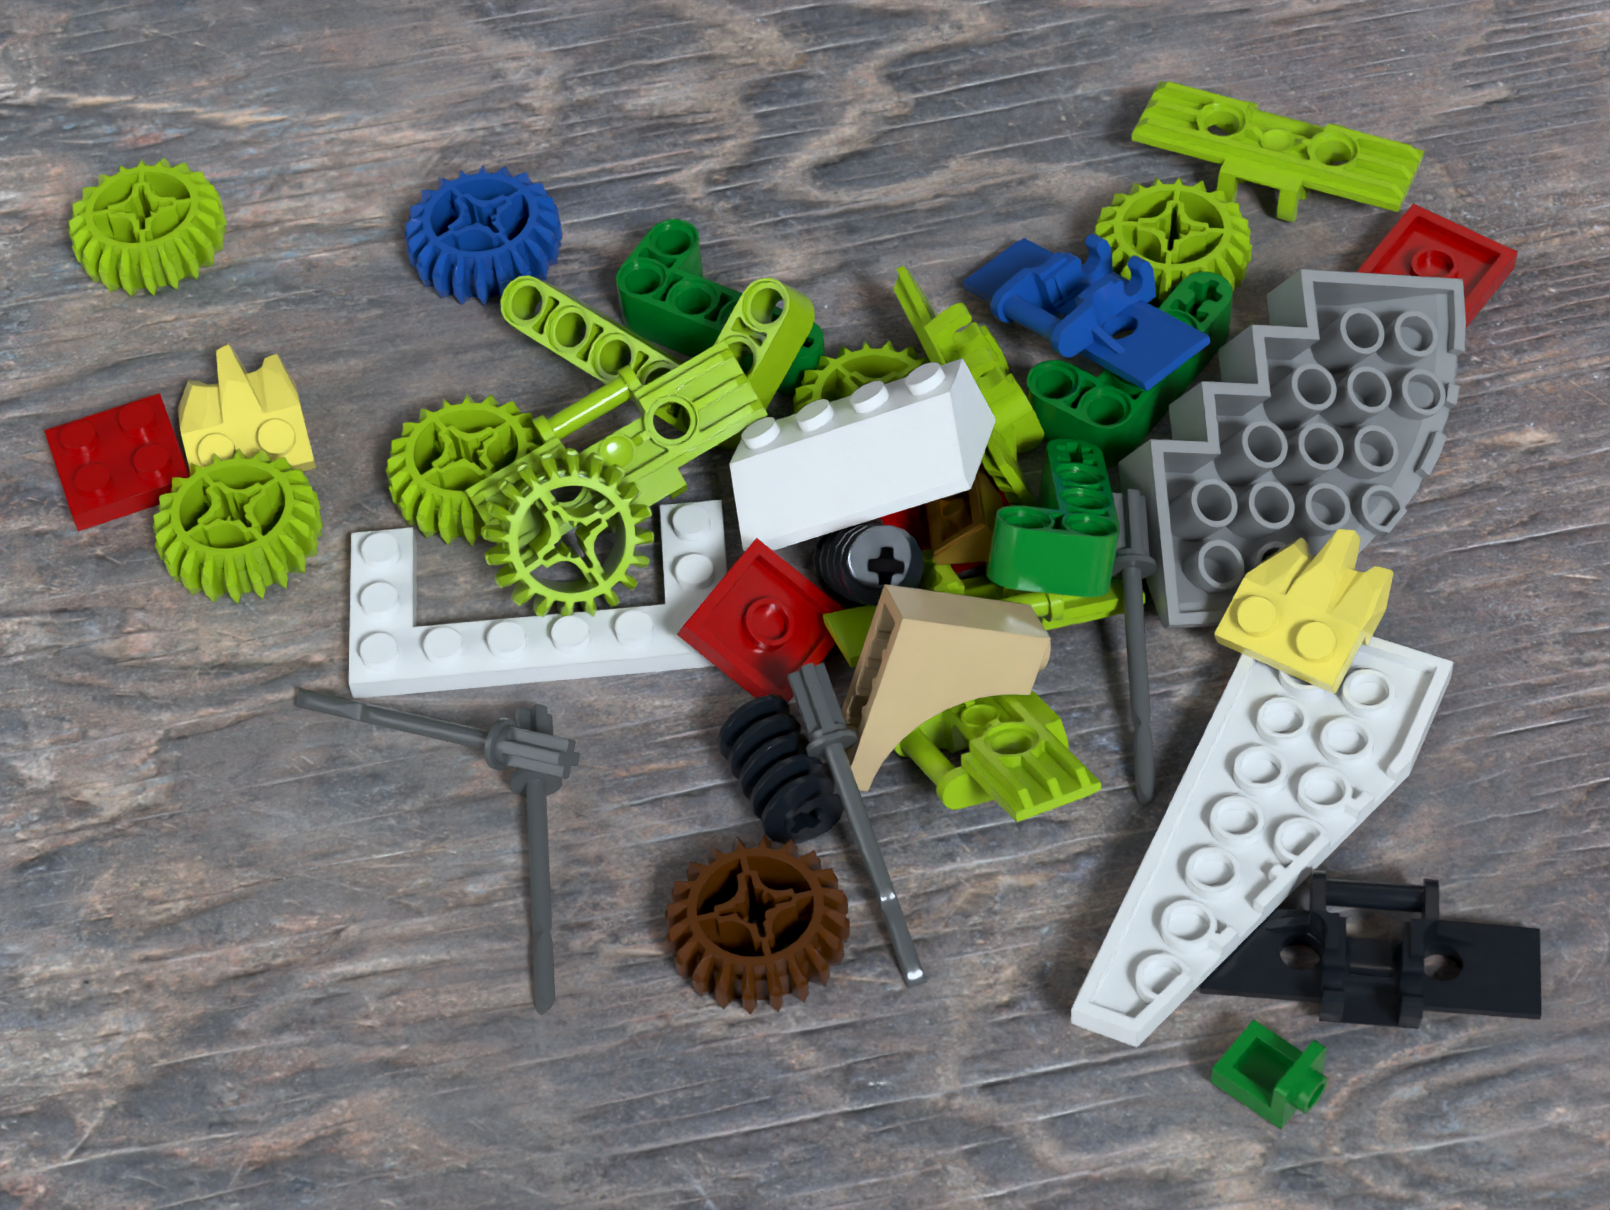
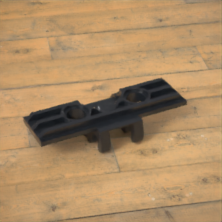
(1385, 979)

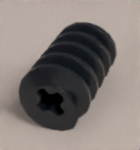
(843, 558)
(777, 773)

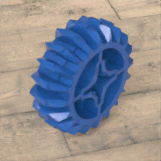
(482, 234)

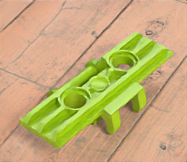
(1277, 150)
(707, 387)
(1016, 421)
(1054, 611)
(1013, 758)

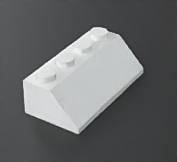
(860, 456)

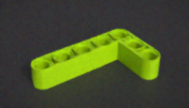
(608, 342)

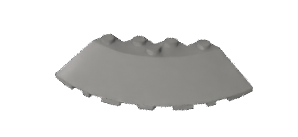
(1301, 434)

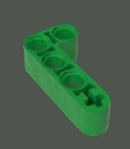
(677, 308)
(1113, 410)
(1070, 537)

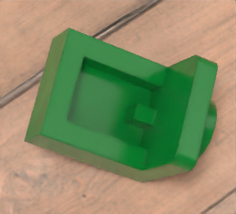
(1271, 1074)

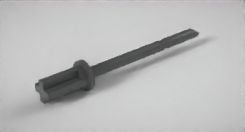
(1131, 566)
(829, 738)
(503, 743)
(536, 788)

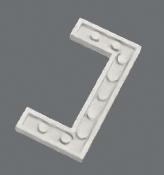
(400, 658)

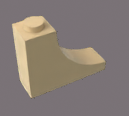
(930, 656)

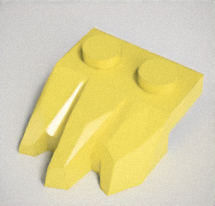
(245, 413)
(1307, 610)

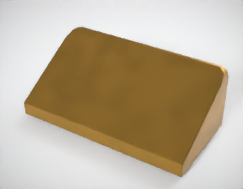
(964, 523)

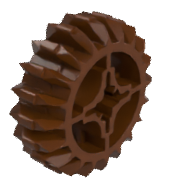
(723, 947)

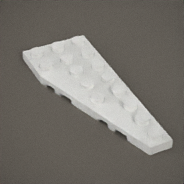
(1257, 811)

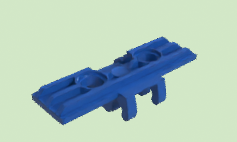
(1086, 306)

